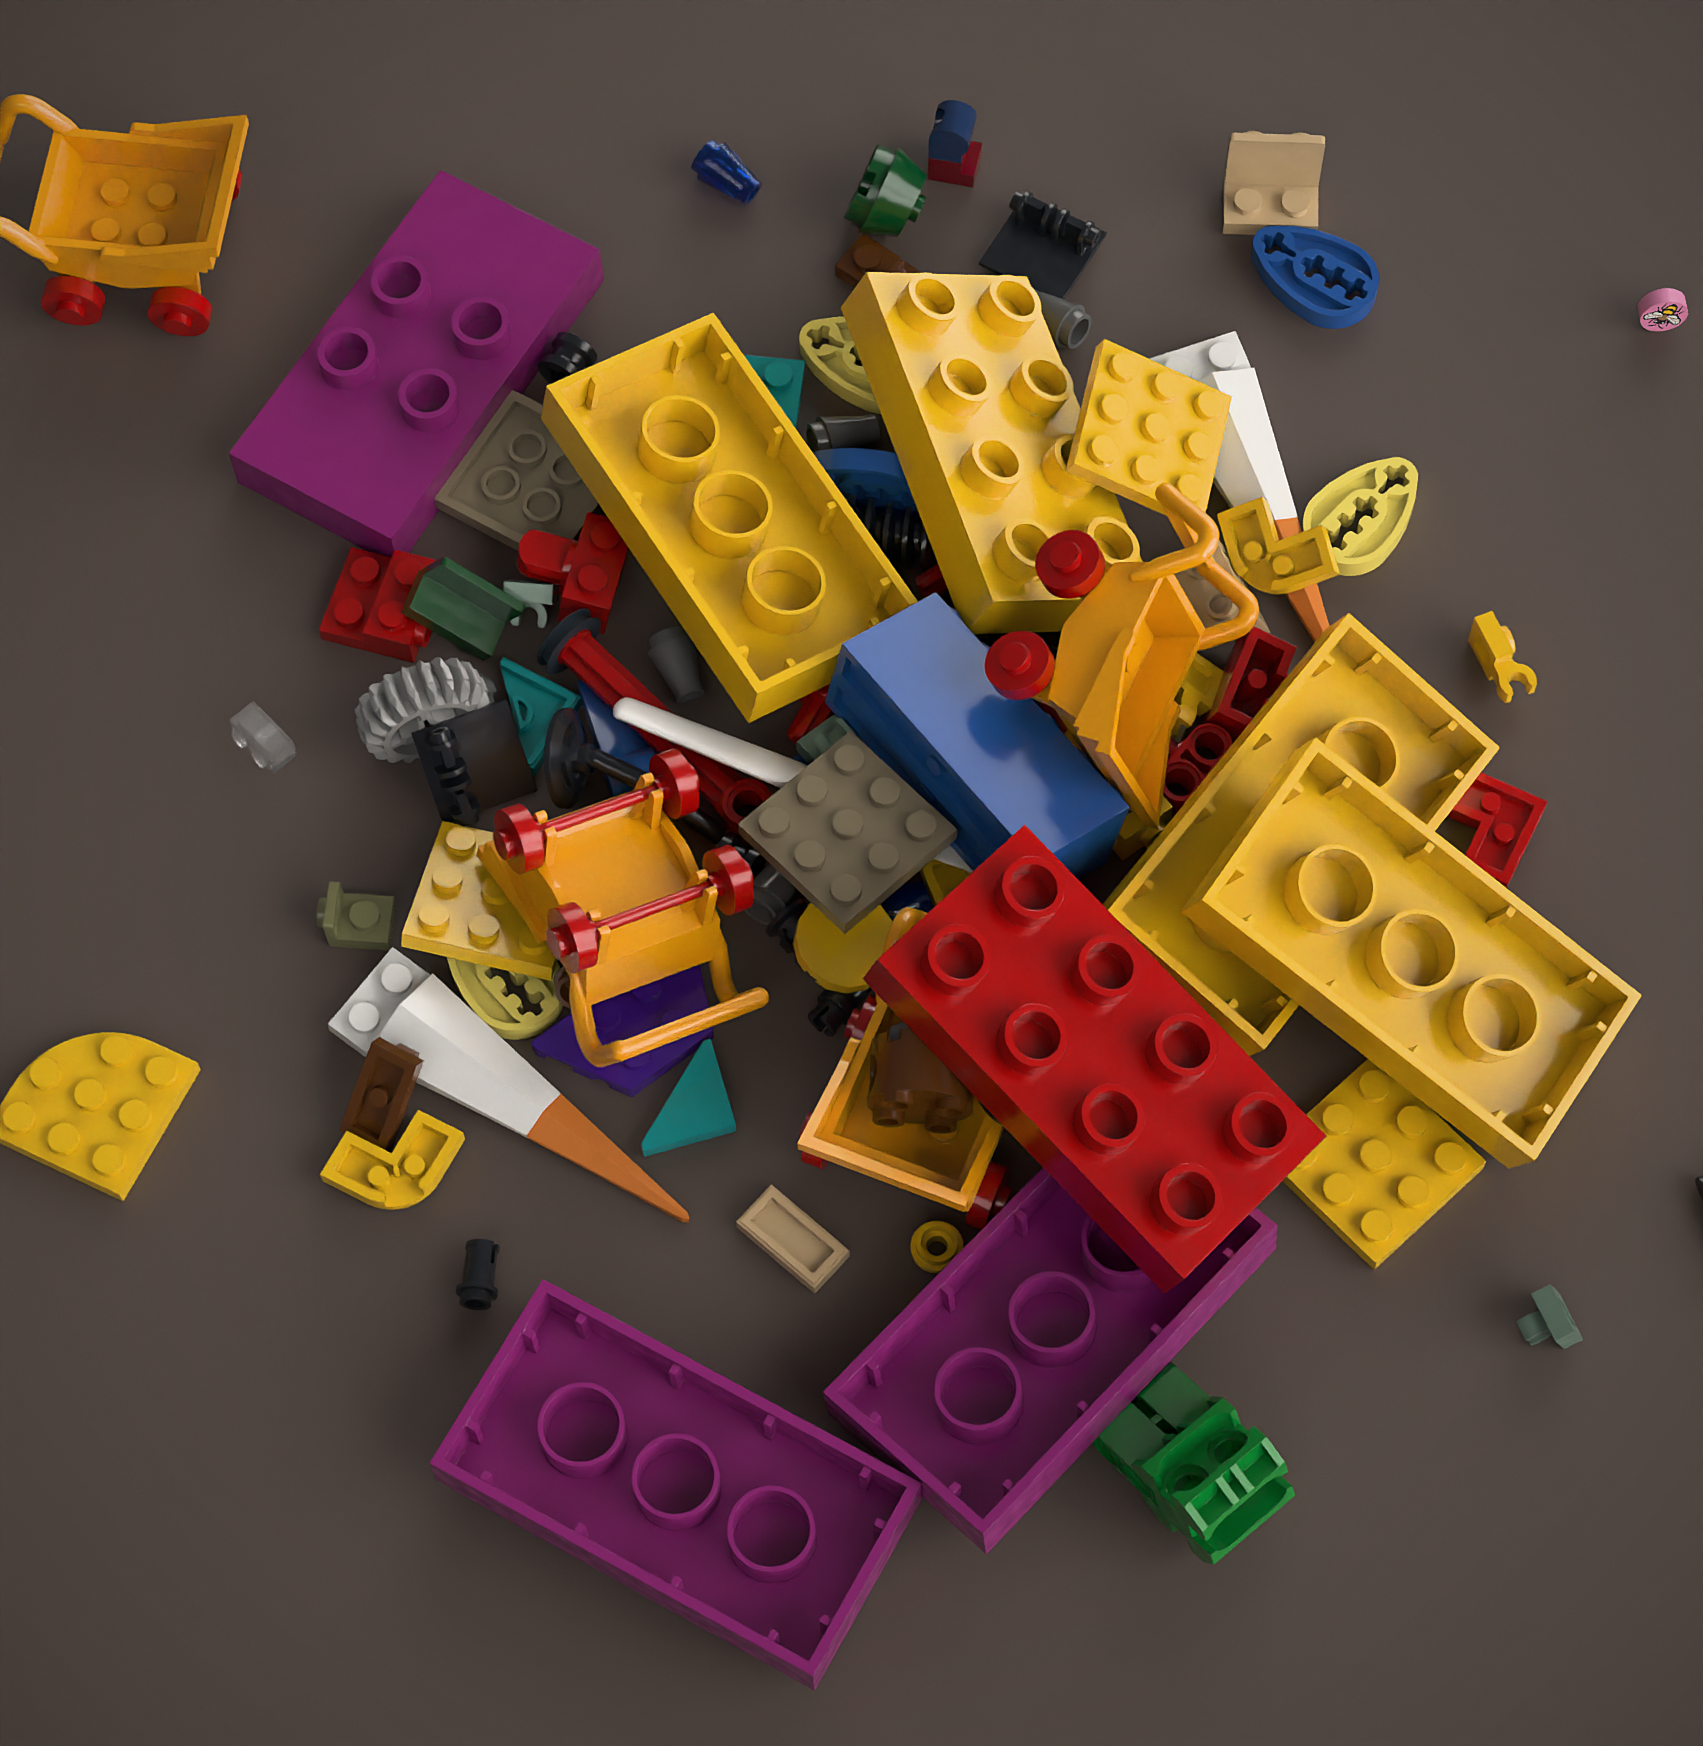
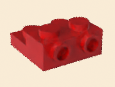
(370, 602)

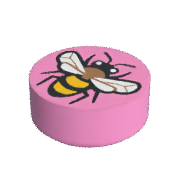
(1662, 309)

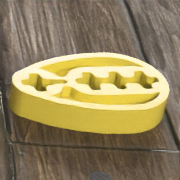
(836, 362)
(1361, 490)
(504, 1013)

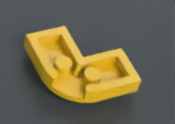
(1273, 563)
(397, 1177)

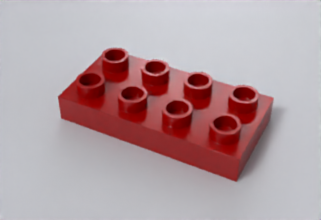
(1094, 1058)

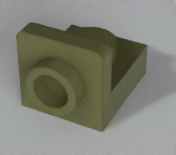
(356, 919)

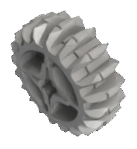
(414, 701)

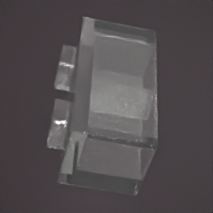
(263, 737)

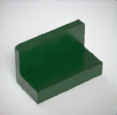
(461, 607)

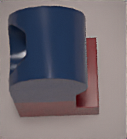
(950, 149)

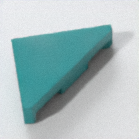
(533, 706)
(695, 1108)

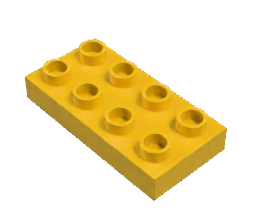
(982, 436)
(725, 511)
(1370, 714)
(1412, 954)

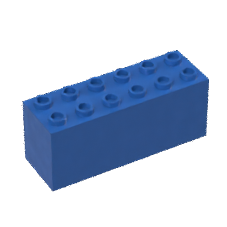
(980, 759)

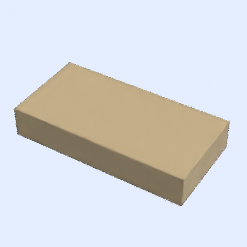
(793, 1239)

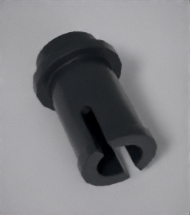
(479, 1271)

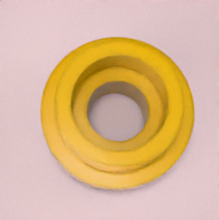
(935, 1232)

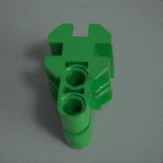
(1196, 1463)

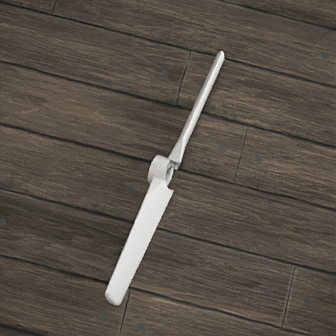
(727, 750)

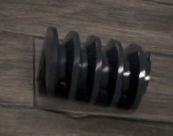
(897, 534)

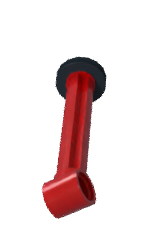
(574, 647)

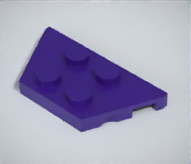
(630, 1016)

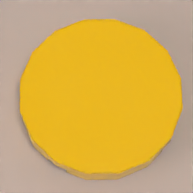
(837, 958)

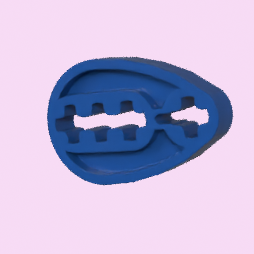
(1308, 297)
(868, 475)

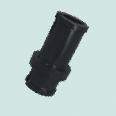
(835, 1009)

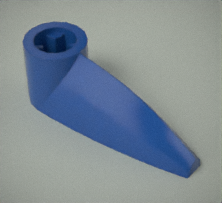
(613, 737)

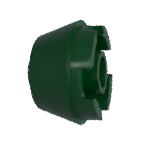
(887, 193)

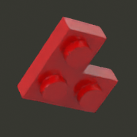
(1503, 822)

